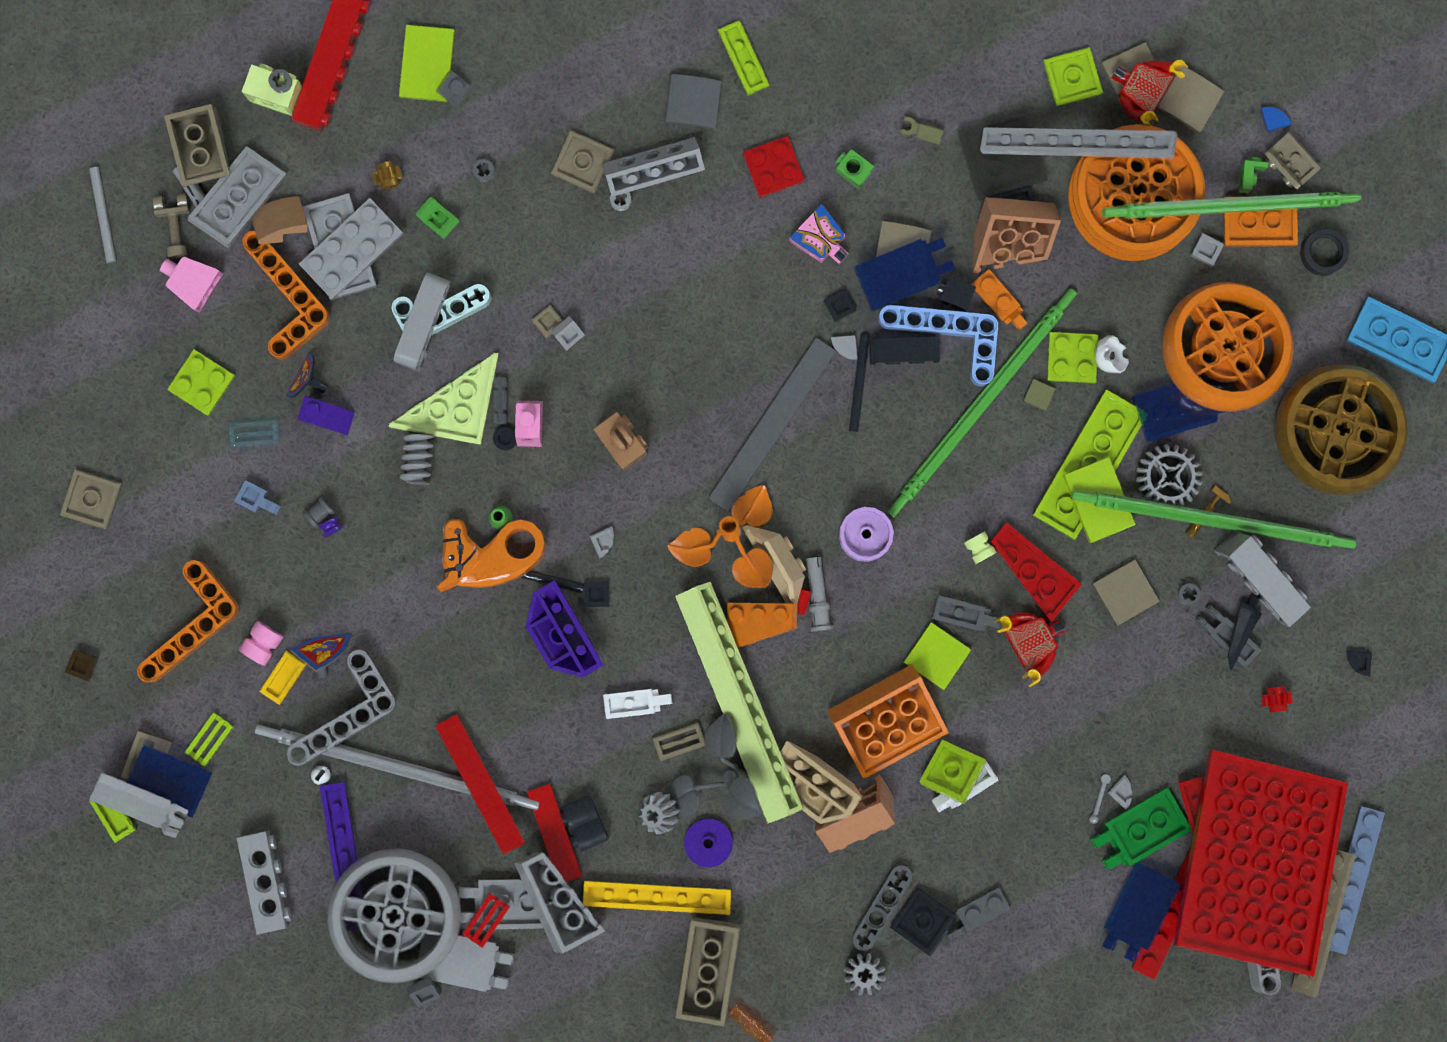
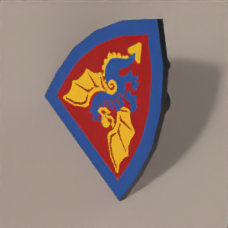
(305, 378)

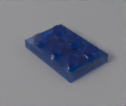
(169, 778)

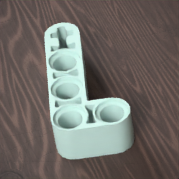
(449, 317)

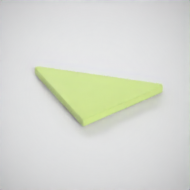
(456, 409)

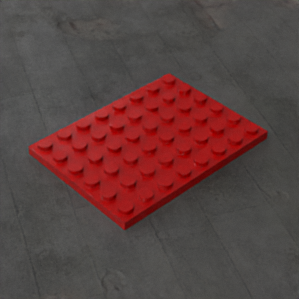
(1261, 863)

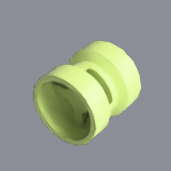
(980, 547)

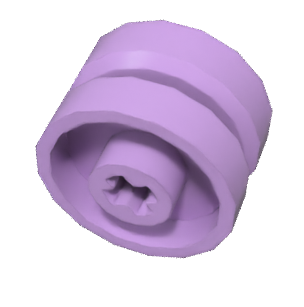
(851, 534)

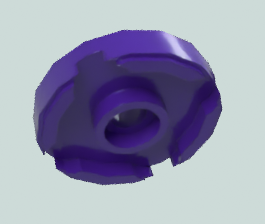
(704, 830)

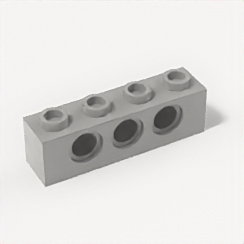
(653, 166)
(263, 919)

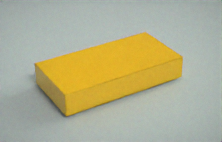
(283, 677)

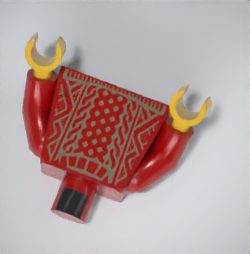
(1145, 87)
(1032, 642)

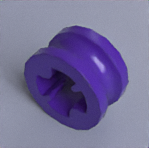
(330, 527)

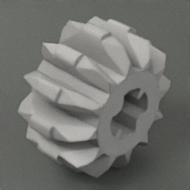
(658, 813)
(859, 967)

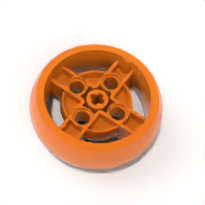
(1203, 309)

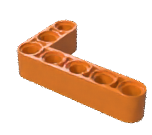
(291, 292)
(195, 627)

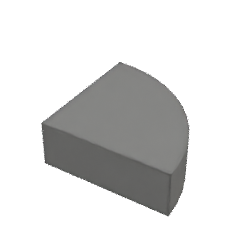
(845, 346)
(603, 541)
(1122, 792)

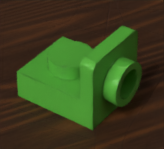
(1247, 177)

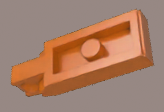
(999, 299)

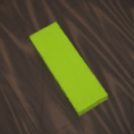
(743, 57)

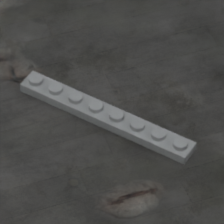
(1079, 142)

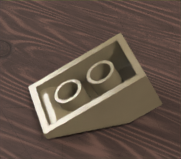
(198, 144)

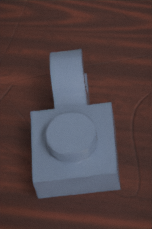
(254, 497)

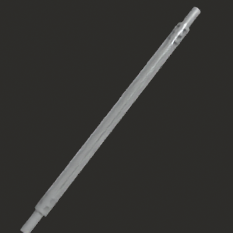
(392, 765)

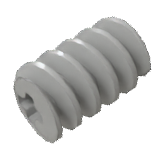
(416, 459)

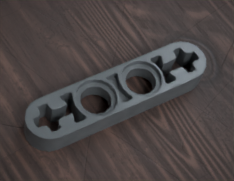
(885, 909)

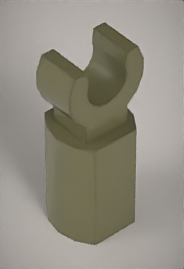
(922, 131)

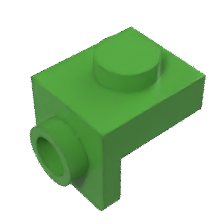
(437, 217)

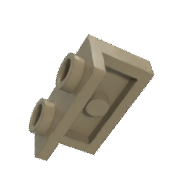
(1292, 161)

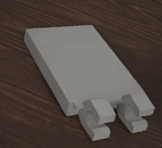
(138, 804)
(512, 892)
(468, 964)

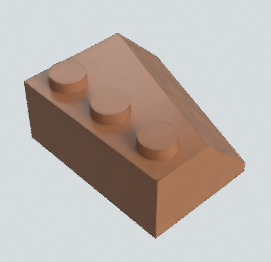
(1014, 231)

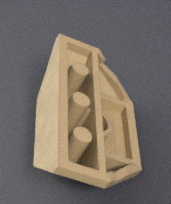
(787, 571)
(821, 789)

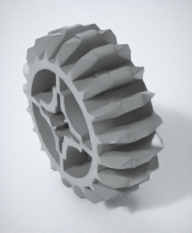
(1185, 462)

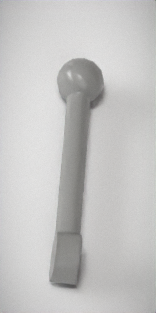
(1105, 779)

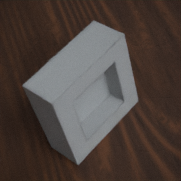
(1207, 250)
(567, 333)

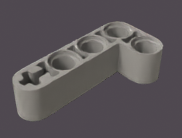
(421, 322)

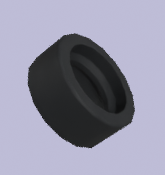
(1333, 235)

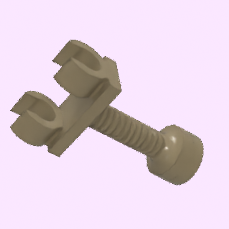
(176, 250)

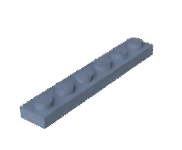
(1363, 846)

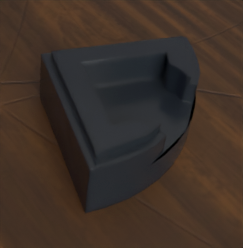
(1360, 661)

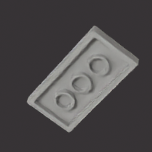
(237, 197)
(324, 219)
(351, 249)

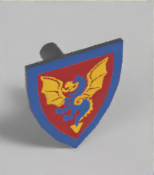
(322, 651)

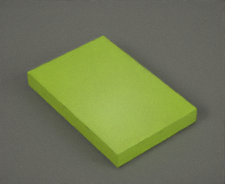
(425, 61)
(1098, 521)

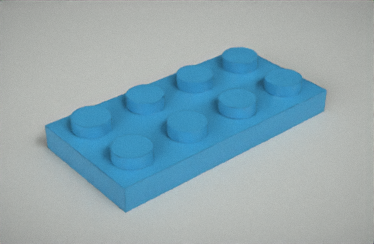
(1399, 339)

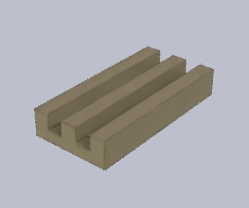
(698, 735)

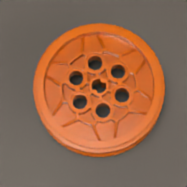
(1131, 238)

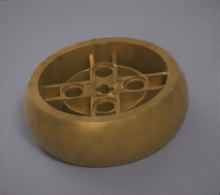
(1328, 471)

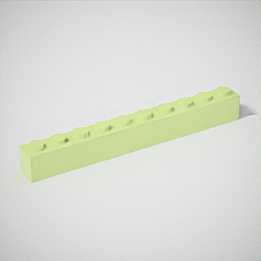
(739, 702)

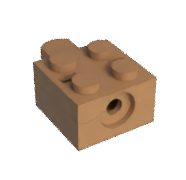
(621, 442)

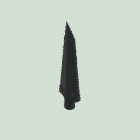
(1244, 625)

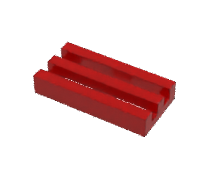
(474, 938)

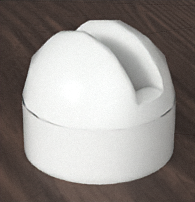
(325, 778)

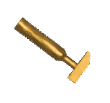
(1194, 528)

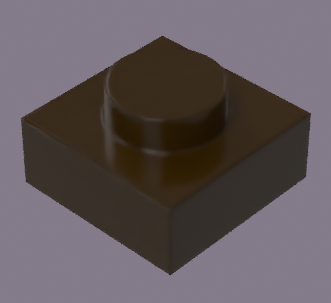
(81, 665)

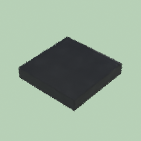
(924, 921)

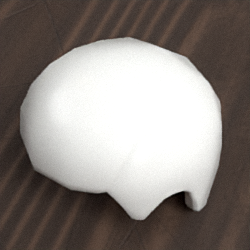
(1102, 353)

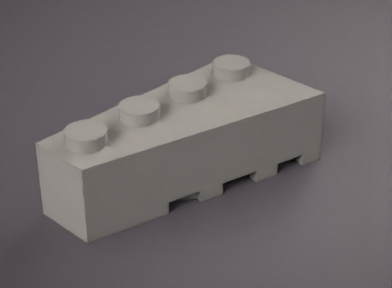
(1263, 577)
(556, 904)

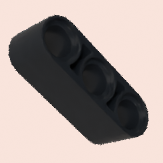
(912, 350)

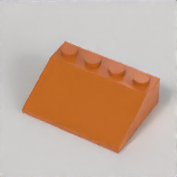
(887, 720)

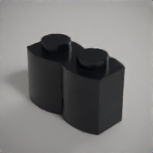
(584, 822)

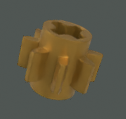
(387, 175)

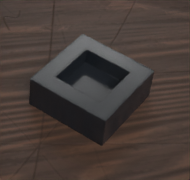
(839, 306)
(596, 594)

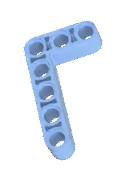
(949, 328)

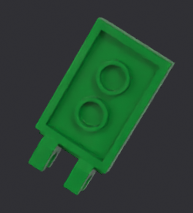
(1142, 829)

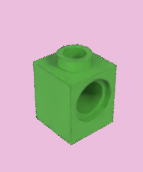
(858, 178)

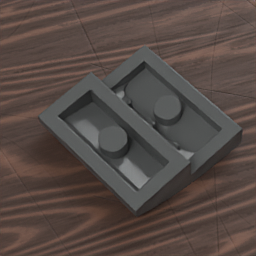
(692, 101)

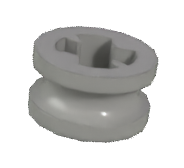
(628, 200)

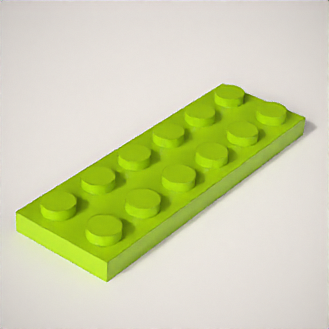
(1104, 435)

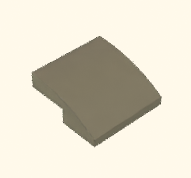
(1190, 99)
(898, 235)

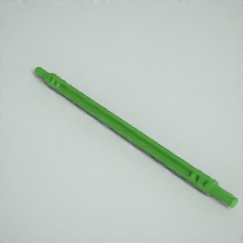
(1229, 205)
(981, 403)
(1213, 519)

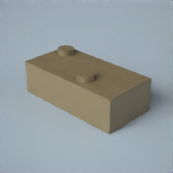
(708, 971)

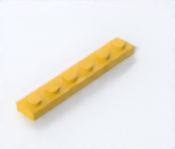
(657, 897)

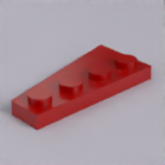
(1040, 575)

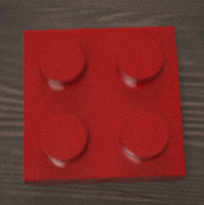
(773, 166)

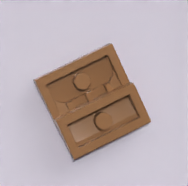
(279, 218)

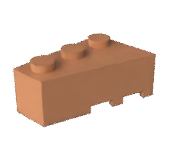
(870, 815)

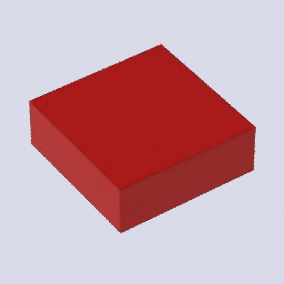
(803, 602)

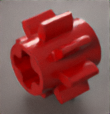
(1277, 699)

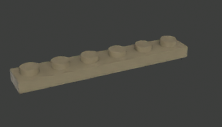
(1340, 879)

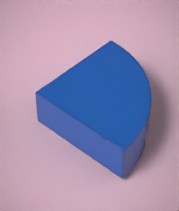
(1274, 118)

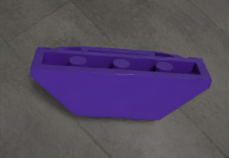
(560, 633)

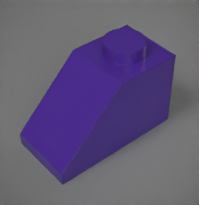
(325, 415)

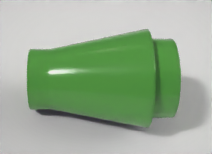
(507, 517)

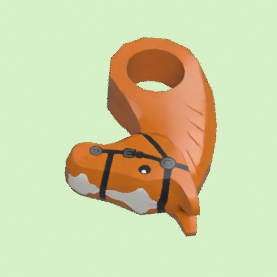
(490, 566)

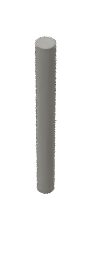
(102, 214)

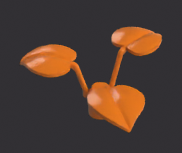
(750, 570)

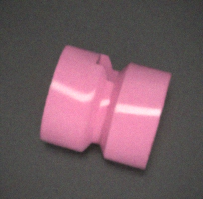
(259, 645)

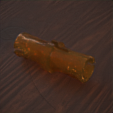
(750, 1024)

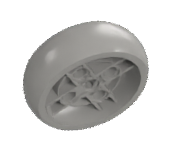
(408, 935)

